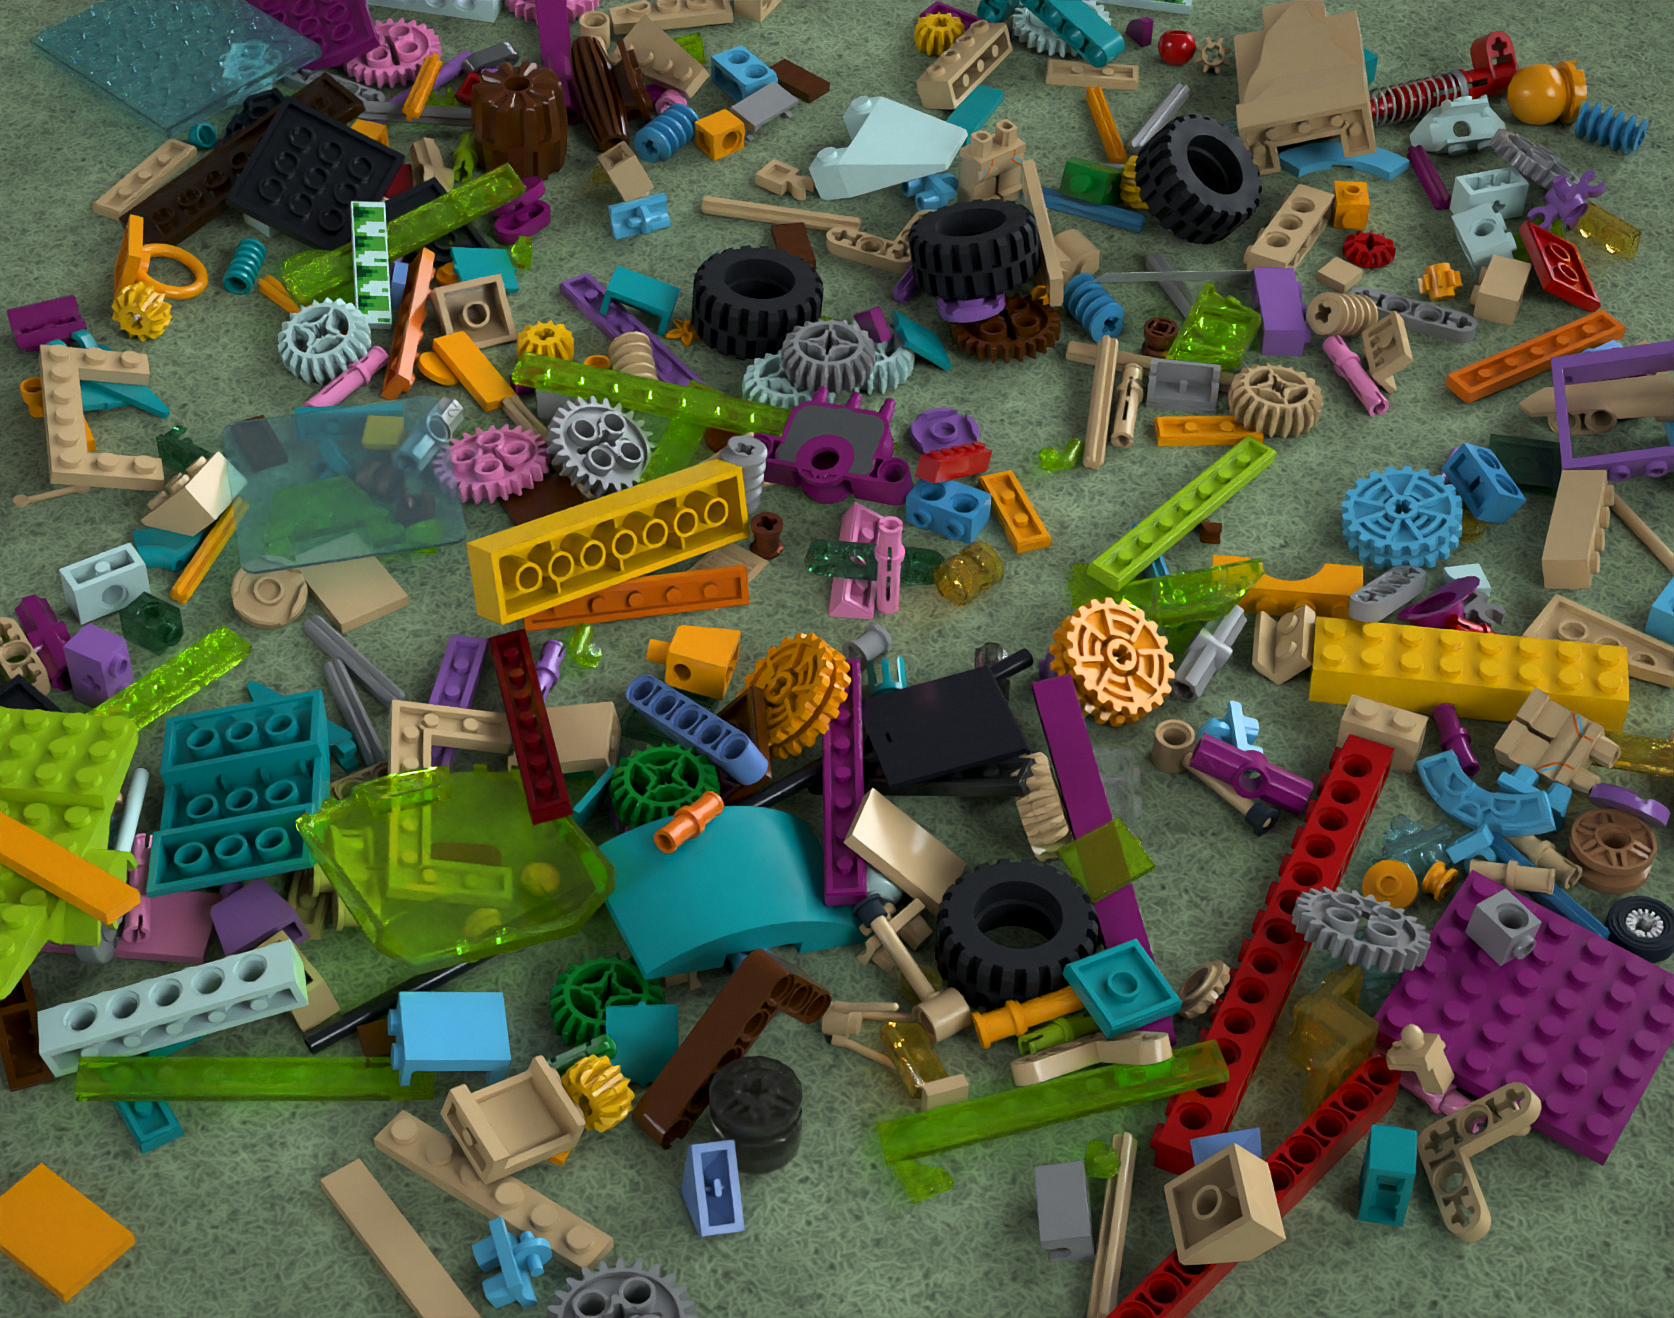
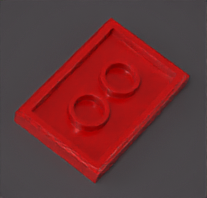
(1559, 267)

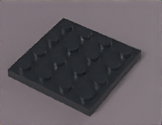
(310, 173)

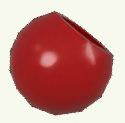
(1176, 47)

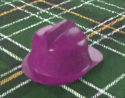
(1440, 604)

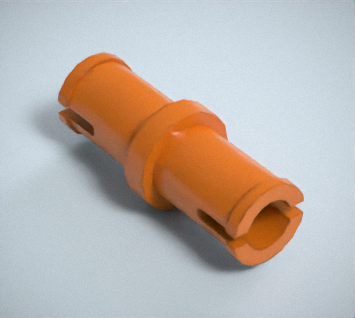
(688, 822)

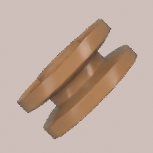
(1612, 850)

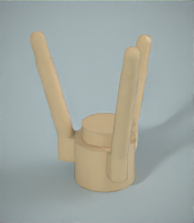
(845, 1019)

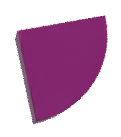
(1141, 30)
(873, 322)

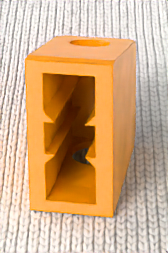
(698, 659)

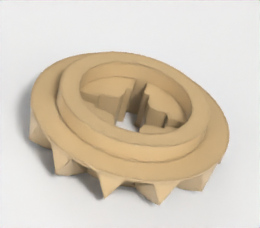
(1202, 988)

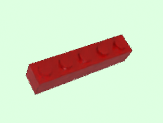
(953, 462)

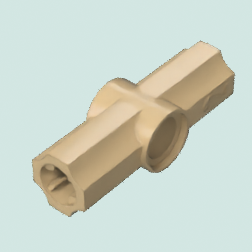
(429, 164)

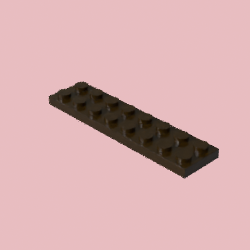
(202, 190)

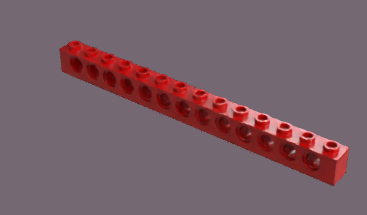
(1276, 952)

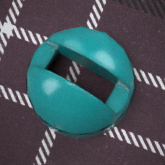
(204, 132)

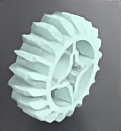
(320, 330)
(892, 364)
(769, 385)

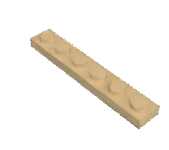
(522, 1208)

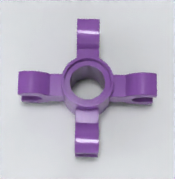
(1566, 201)

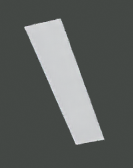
(1175, 276)

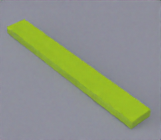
(1181, 514)

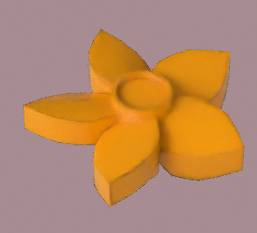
(683, 330)

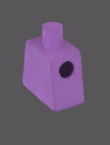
(252, 916)

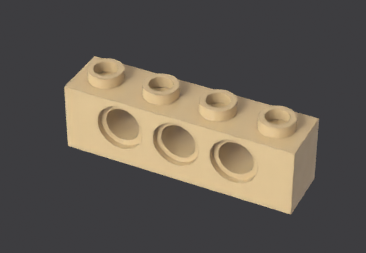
(1291, 229)

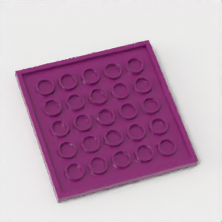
(1566, 1020)

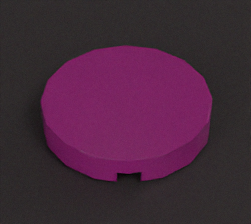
(534, 191)

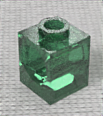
(152, 623)

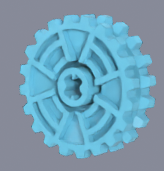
(1402, 518)

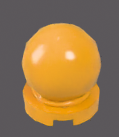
(1544, 93)

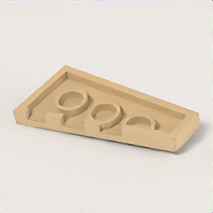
(671, 14)
(662, 59)
(1570, 621)

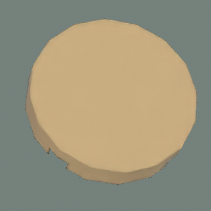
(269, 598)

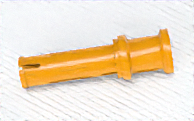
(1018, 1017)

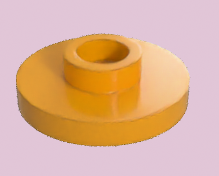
(435, 369)
(1391, 882)

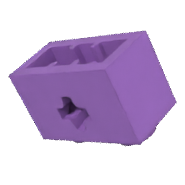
(97, 665)

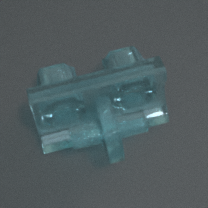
(1408, 844)

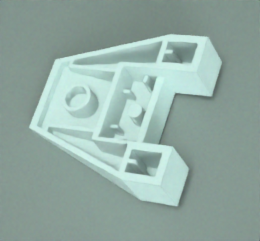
(886, 149)

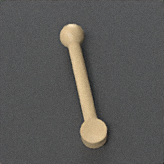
(22, 500)

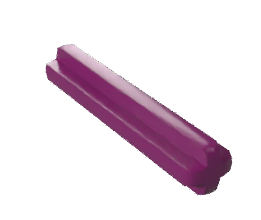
(1429, 177)

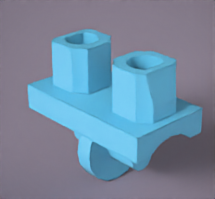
(931, 190)
(639, 216)
(1233, 729)
(1525, 779)
(515, 1260)

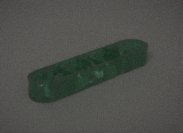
(825, 555)

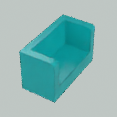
(642, 294)

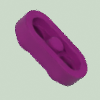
(522, 222)

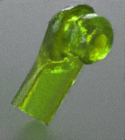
(581, 649)
(1099, 1162)

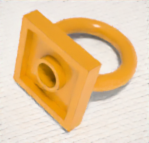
(134, 260)

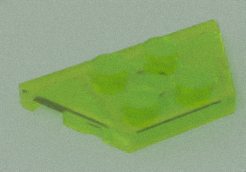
(1216, 331)
(1193, 594)

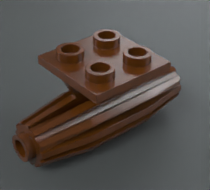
(607, 90)

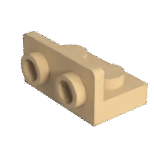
(1386, 350)
(1284, 646)

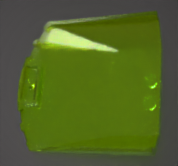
(454, 867)

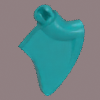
(166, 548)

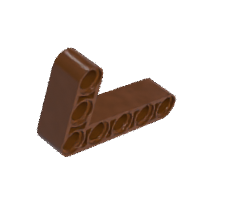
(723, 1035)

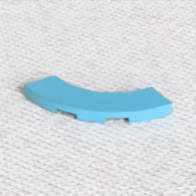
(1324, 155)
(1474, 807)

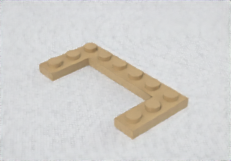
(64, 419)
(420, 725)

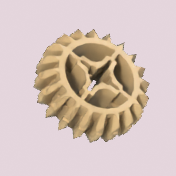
(1275, 400)
(1043, 810)

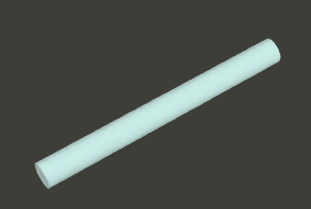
(132, 810)

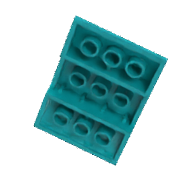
(236, 791)
(731, 890)

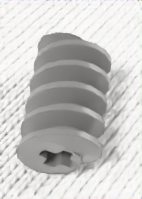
(751, 456)

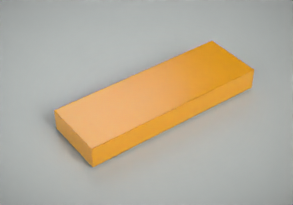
(473, 370)
(1201, 431)
(1015, 512)

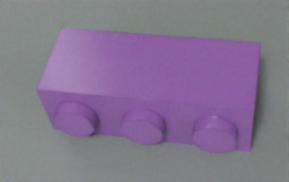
(1282, 313)

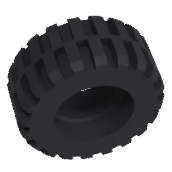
(1198, 179)
(974, 249)
(753, 299)
(1012, 896)

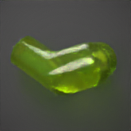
(1066, 459)

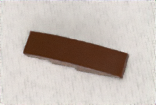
(20, 1038)

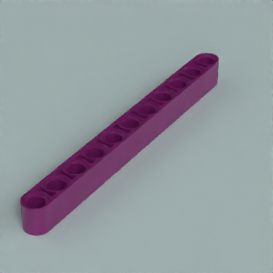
(1088, 809)

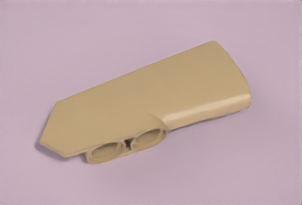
(1598, 405)

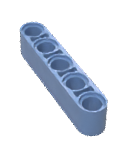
(697, 727)

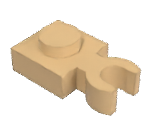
(782, 177)

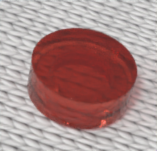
(718, 439)

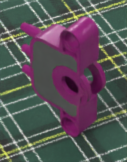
(846, 441)

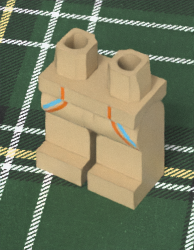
(992, 165)
(1556, 744)

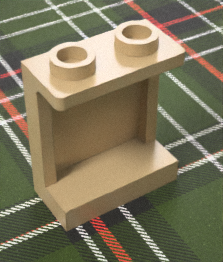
(584, 737)
(514, 1121)

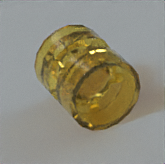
(968, 573)

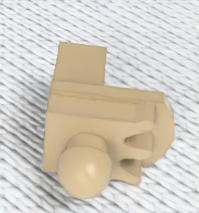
(1425, 1056)

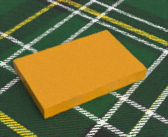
(58, 1233)

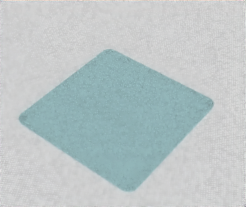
(342, 484)

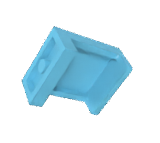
(450, 1034)

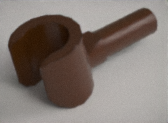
(1210, 532)

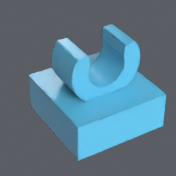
(1471, 845)

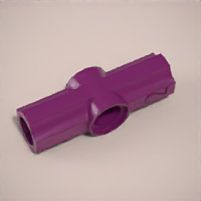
(562, 67)
(46, 637)
(1273, 784)

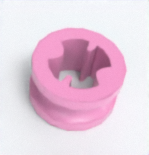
(671, 96)

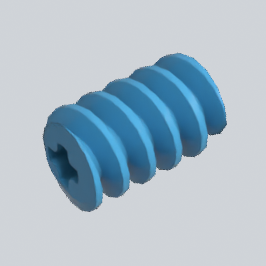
(1610, 129)
(666, 133)
(1093, 307)

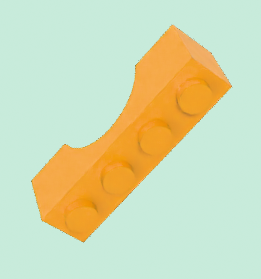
(1324, 592)

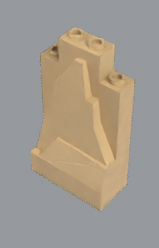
(1302, 82)

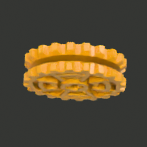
(1113, 661)
(801, 691)

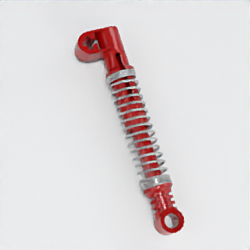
(1419, 97)

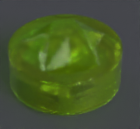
(523, 252)

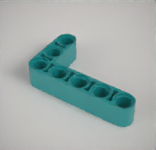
(1070, 21)

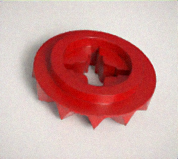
(1356, 252)

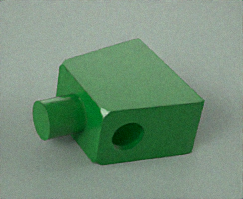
(1091, 181)

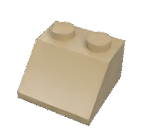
(477, 309)
(1224, 1209)

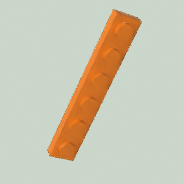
(407, 327)
(1533, 356)
(650, 597)

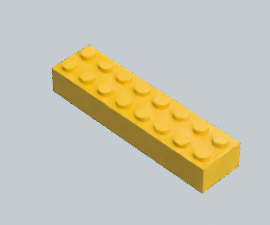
(607, 541)
(1474, 671)

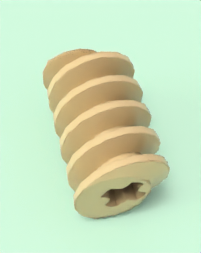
(1341, 314)
(632, 355)

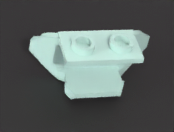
(1437, 133)

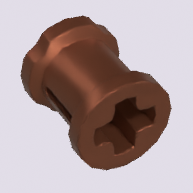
(767, 532)

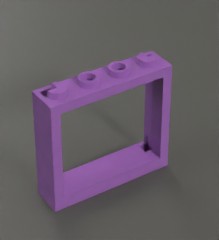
(1604, 366)

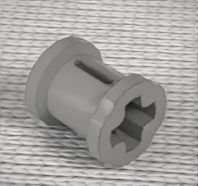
(869, 645)

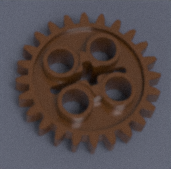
(1024, 321)

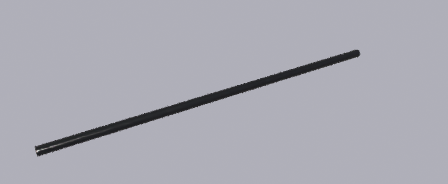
(767, 797)

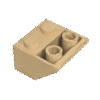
(192, 498)

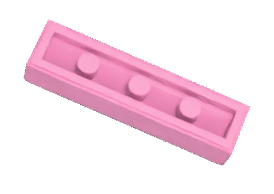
(853, 596)

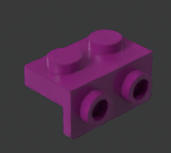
(45, 322)

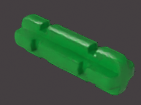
(600, 1047)

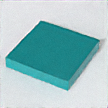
(1122, 988)

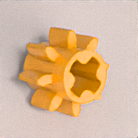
(1439, 282)

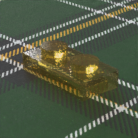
(1609, 231)
(911, 1055)

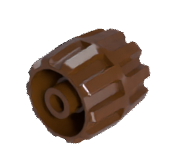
(520, 120)

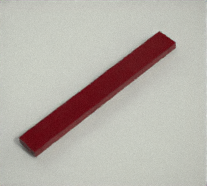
(530, 728)

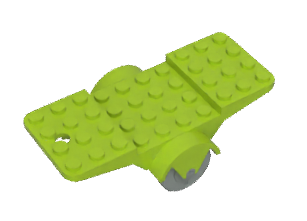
(63, 783)

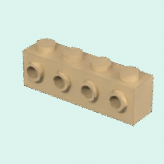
(964, 65)
(1577, 529)

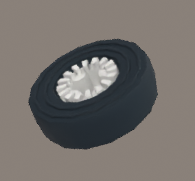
(1652, 917)

